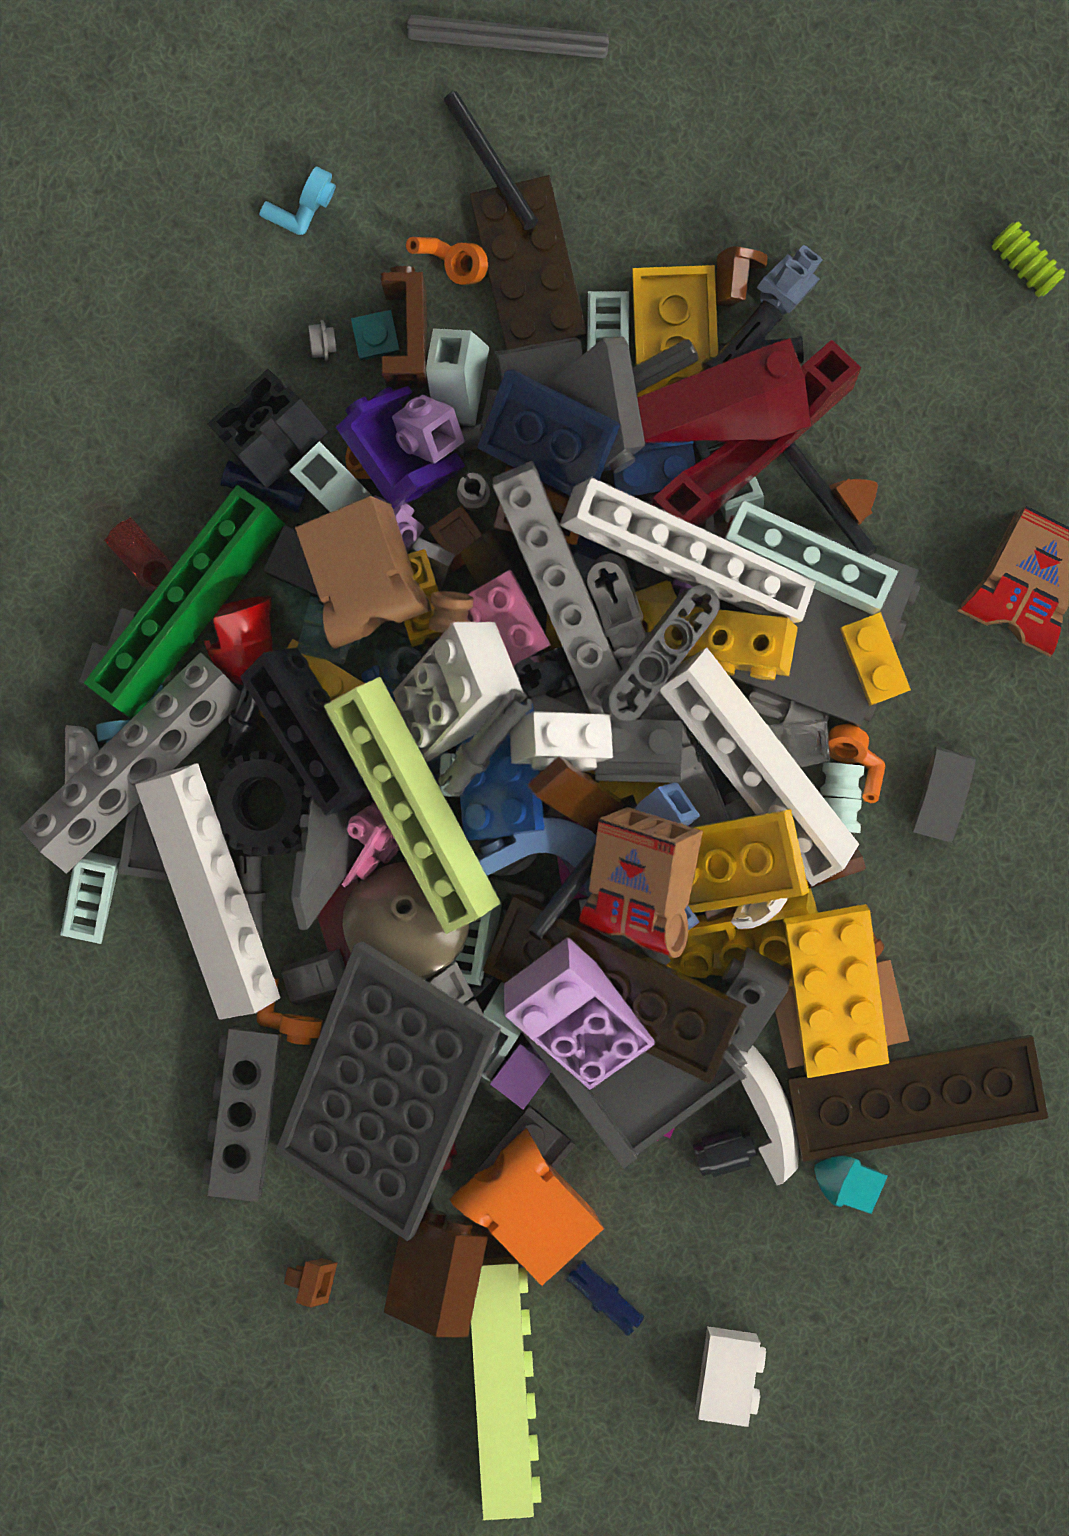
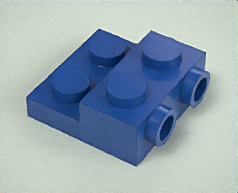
(654, 467)

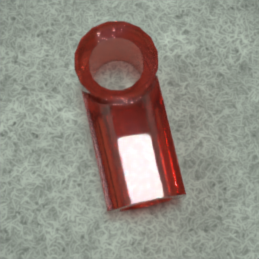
(137, 551)

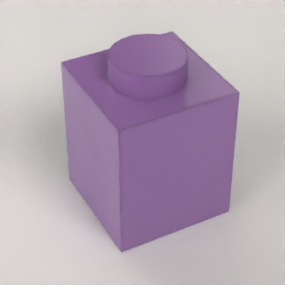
(521, 1075)

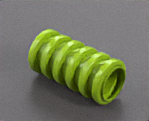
(1028, 259)

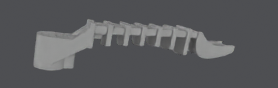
(623, 626)

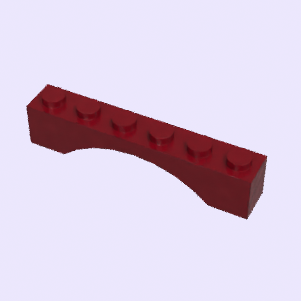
(716, 479)

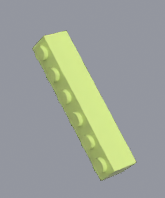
(412, 805)
(501, 1392)

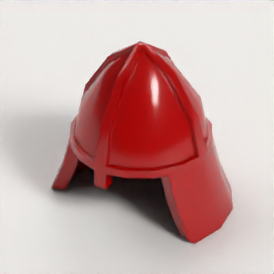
(242, 635)

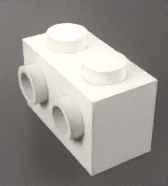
(575, 737)
(728, 1376)

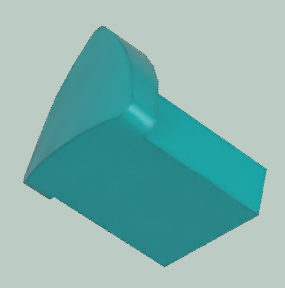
(849, 1182)

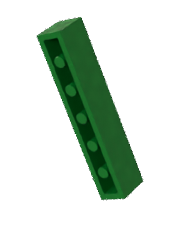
(185, 602)

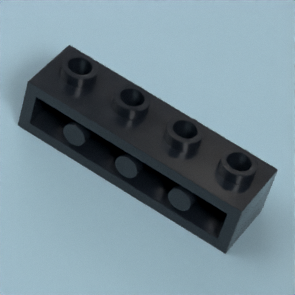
(296, 713)

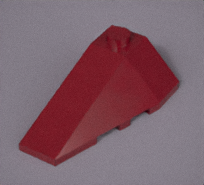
(741, 399)

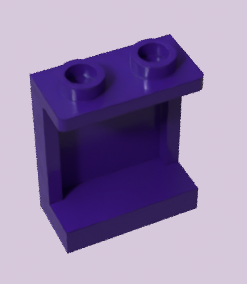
(373, 441)

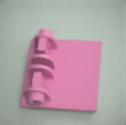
(507, 606)
(379, 842)

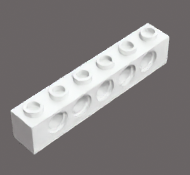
(685, 551)

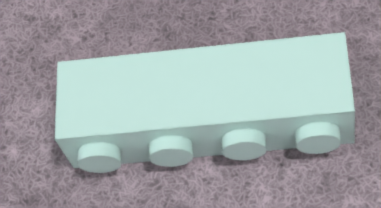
(832, 566)

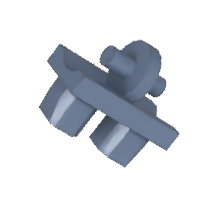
(790, 280)

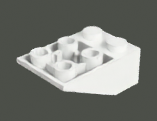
(455, 687)

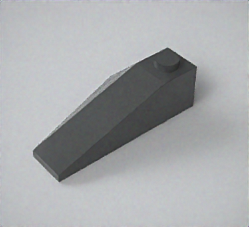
(325, 859)

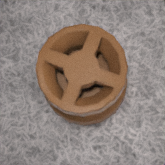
(449, 608)

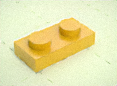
(875, 659)

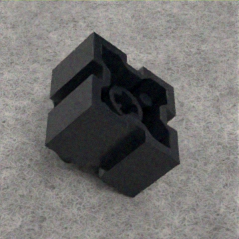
(268, 428)

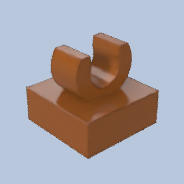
(313, 1281)

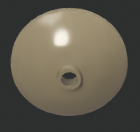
(410, 938)

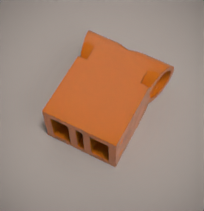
(529, 1208)

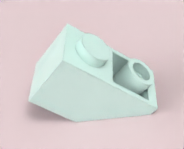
(457, 371)
(328, 479)

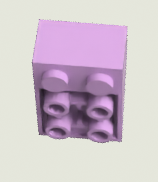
(575, 1014)

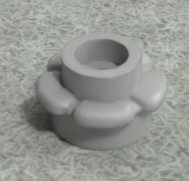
(321, 340)

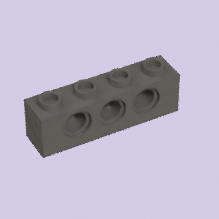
(223, 1176)

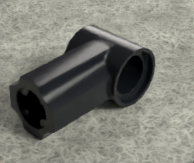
(547, 674)

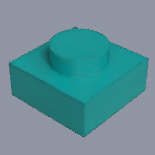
(375, 335)

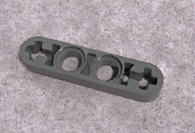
(657, 650)

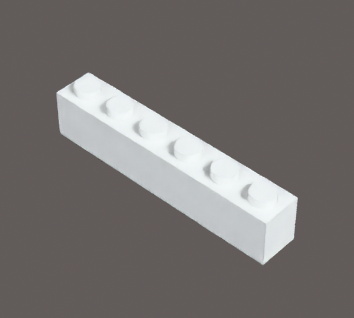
(757, 761)
(208, 891)

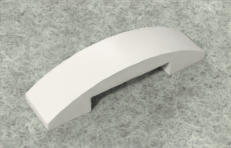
(771, 1104)

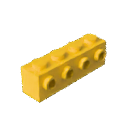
(735, 639)

